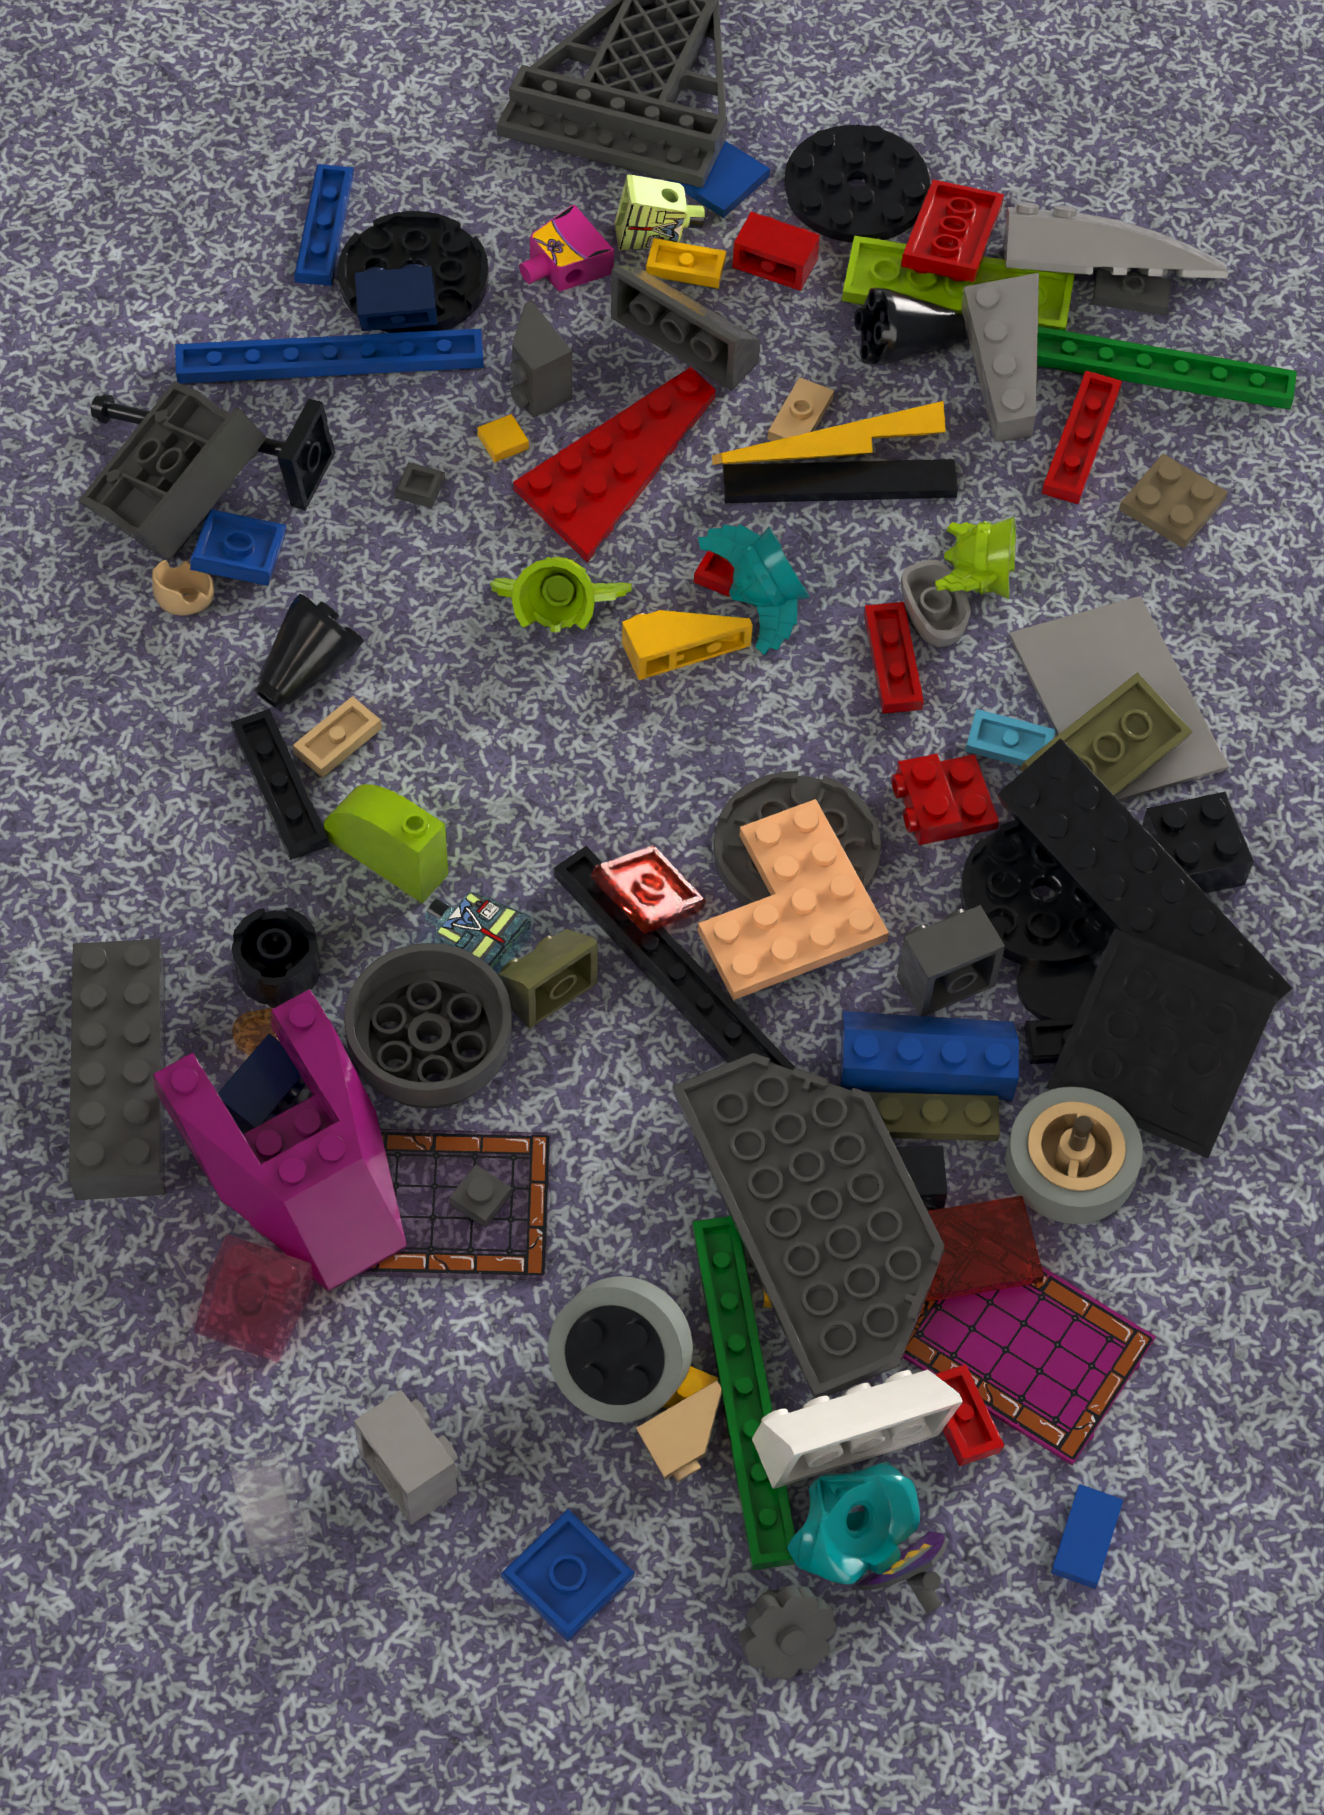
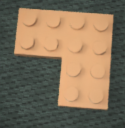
(813, 911)

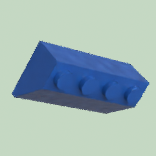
(928, 1055)

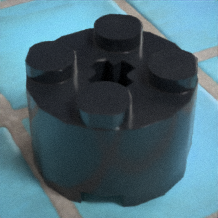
(275, 955)

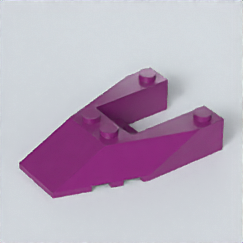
(309, 1175)

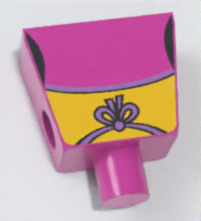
(567, 252)

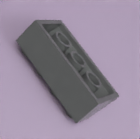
(682, 326)

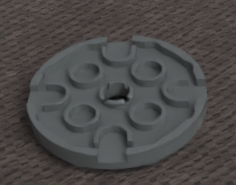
(780, 791)

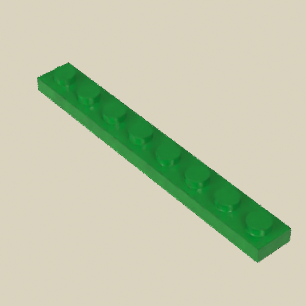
(1166, 368)
(743, 1386)

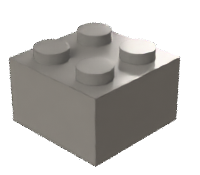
(407, 1455)

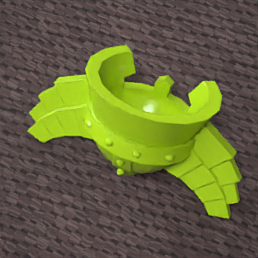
(981, 557)
(556, 593)

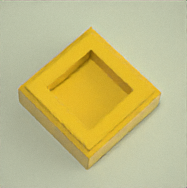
(503, 438)

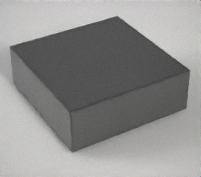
(420, 485)

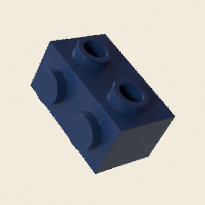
(396, 297)
(261, 1085)

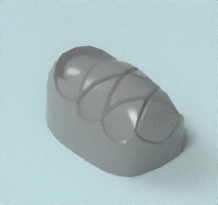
(935, 614)

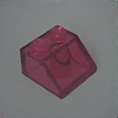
(253, 1298)

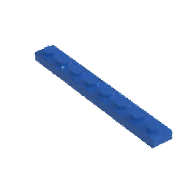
(329, 356)

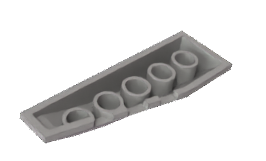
(1081, 241)

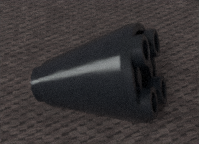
(904, 327)
(304, 652)

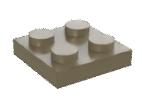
(1173, 500)

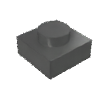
(480, 1196)

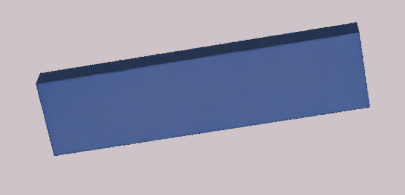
(324, 225)

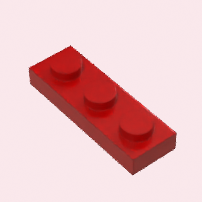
(893, 657)

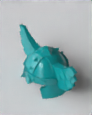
(760, 579)

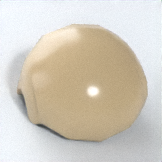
(172, 583)

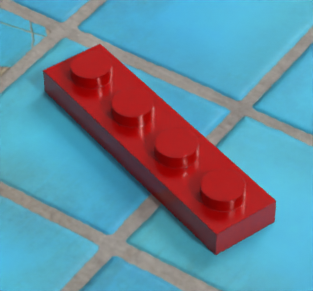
(1081, 437)

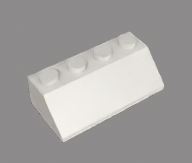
(853, 1426)

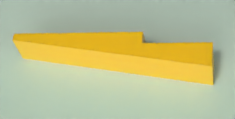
(844, 439)

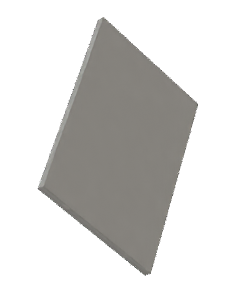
(1094, 652)

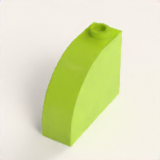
(391, 838)

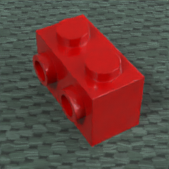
(775, 251)

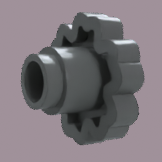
(787, 1632)

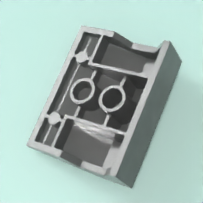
(173, 469)

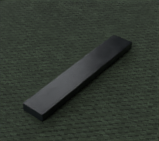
(839, 481)

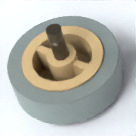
(1074, 1155)

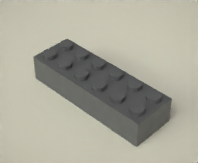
(114, 1053)

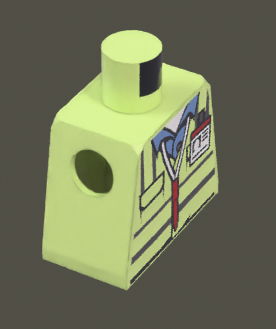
(653, 210)

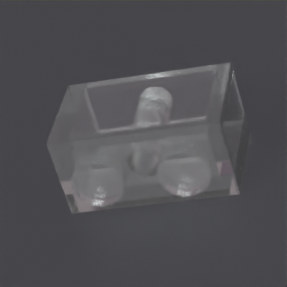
(270, 1507)

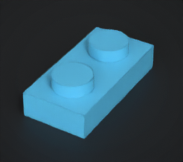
(1006, 737)

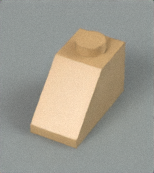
(682, 1433)

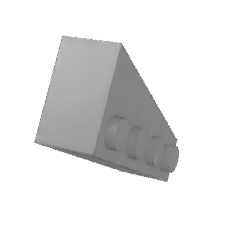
(1003, 342)

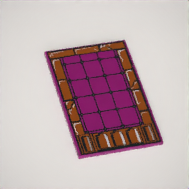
(1038, 1354)

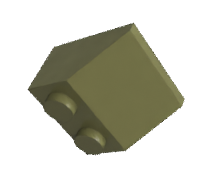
(550, 975)

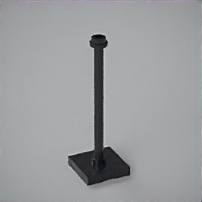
(301, 458)

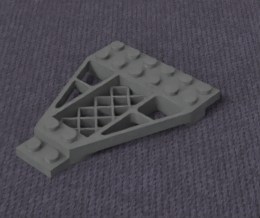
(620, 126)

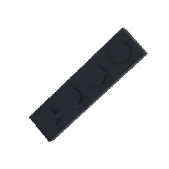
(280, 784)

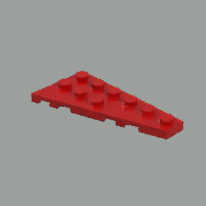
(606, 470)

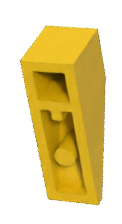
(678, 639)

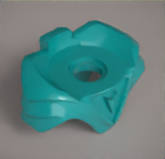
(848, 1544)

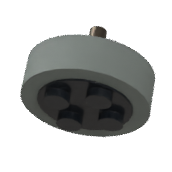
(620, 1349)

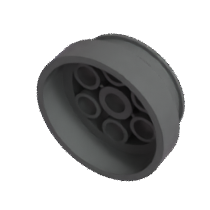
(456, 984)

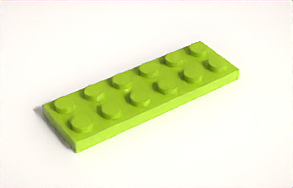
(878, 265)

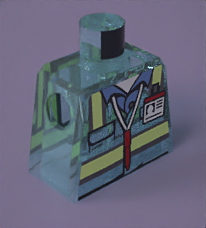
(481, 927)

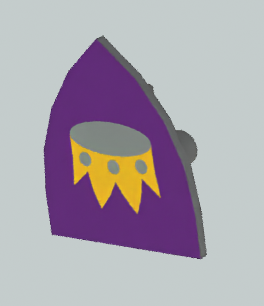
(912, 1567)

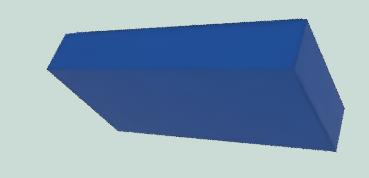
(1087, 1536)

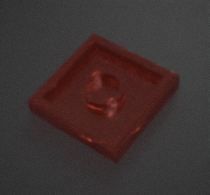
(648, 888)

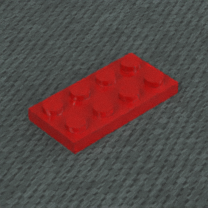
(952, 231)

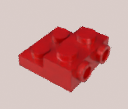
(943, 798)

